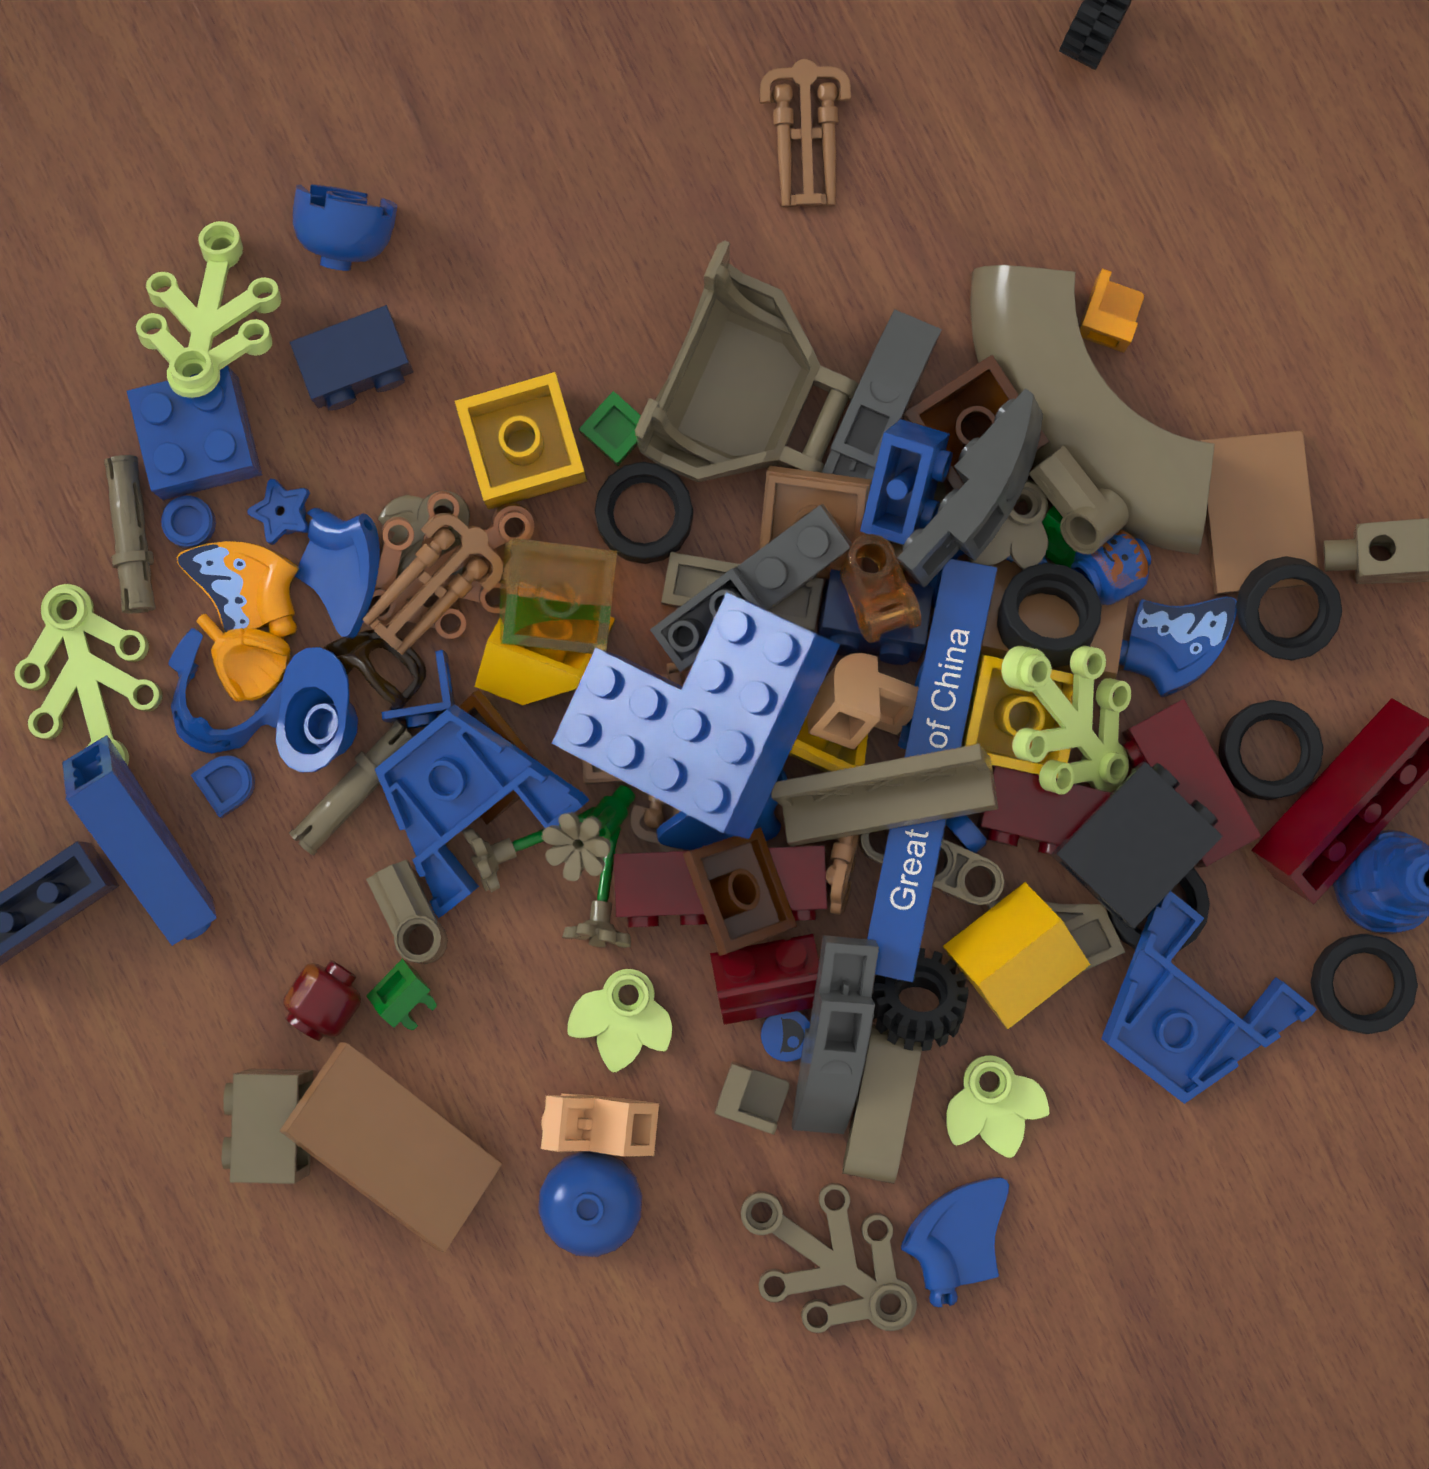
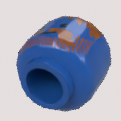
(1116, 567)

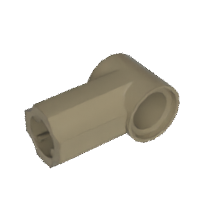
(1088, 513)
(406, 909)

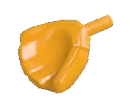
(247, 659)

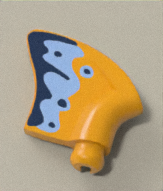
(245, 584)

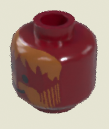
(322, 1000)

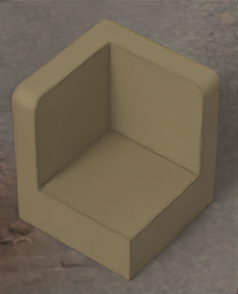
(752, 1098)

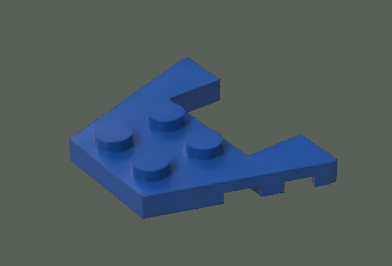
(449, 780)
(1176, 1026)

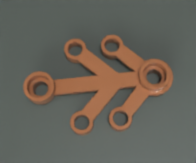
(392, 552)

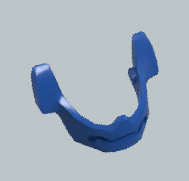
(197, 731)

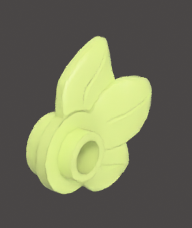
(619, 1026)
(996, 1113)

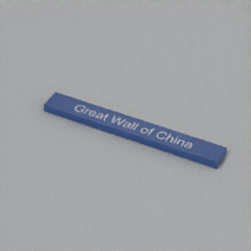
(936, 726)

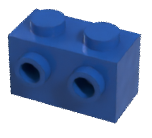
(906, 480)

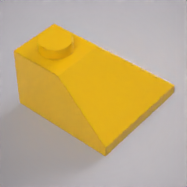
(529, 672)

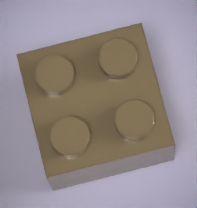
(259, 1108)

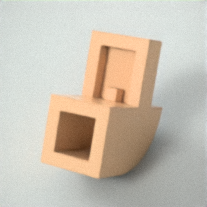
(857, 699)
(599, 1125)

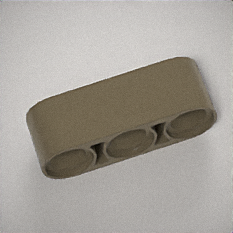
(952, 876)
(881, 1109)

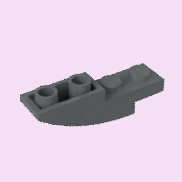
(882, 394)
(993, 479)
(761, 579)
(837, 1035)

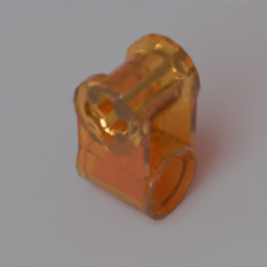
(882, 598)

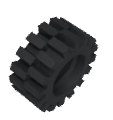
(1093, 30)
(917, 1025)

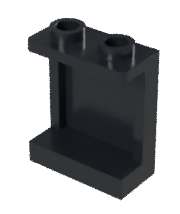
(1138, 844)

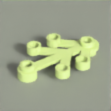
(208, 317)
(82, 668)
(1103, 758)

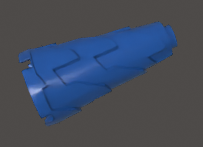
(1387, 884)

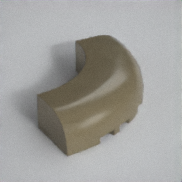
(1035, 336)

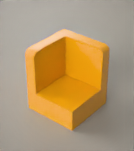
(1111, 313)

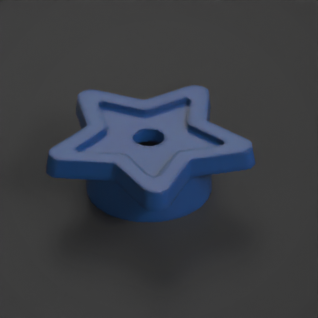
(293, 518)

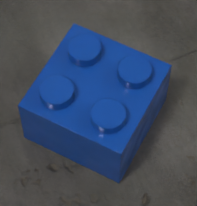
(194, 440)

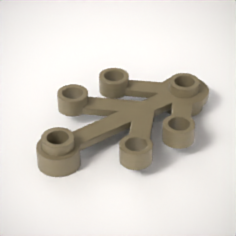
(836, 1266)

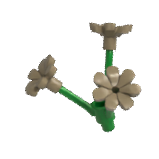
(578, 843)

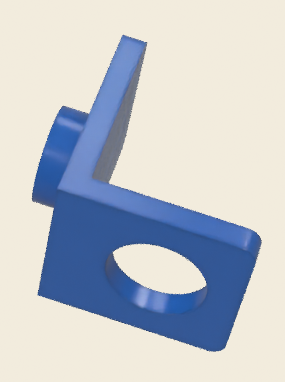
(423, 715)

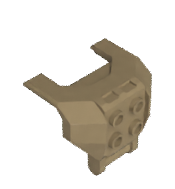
(740, 385)

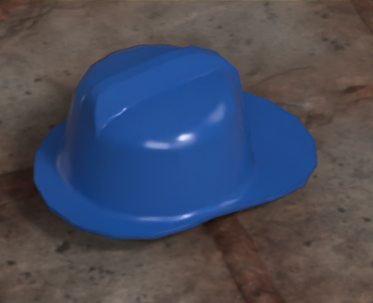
(314, 711)

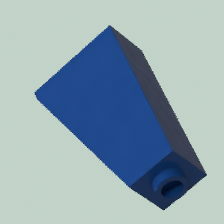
(137, 841)

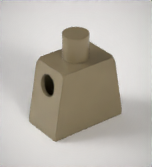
(1405, 541)

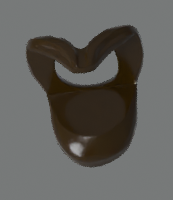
(355, 654)

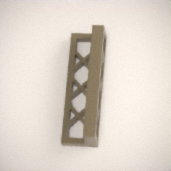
(887, 795)

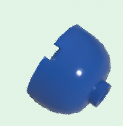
(341, 225)
(590, 1204)

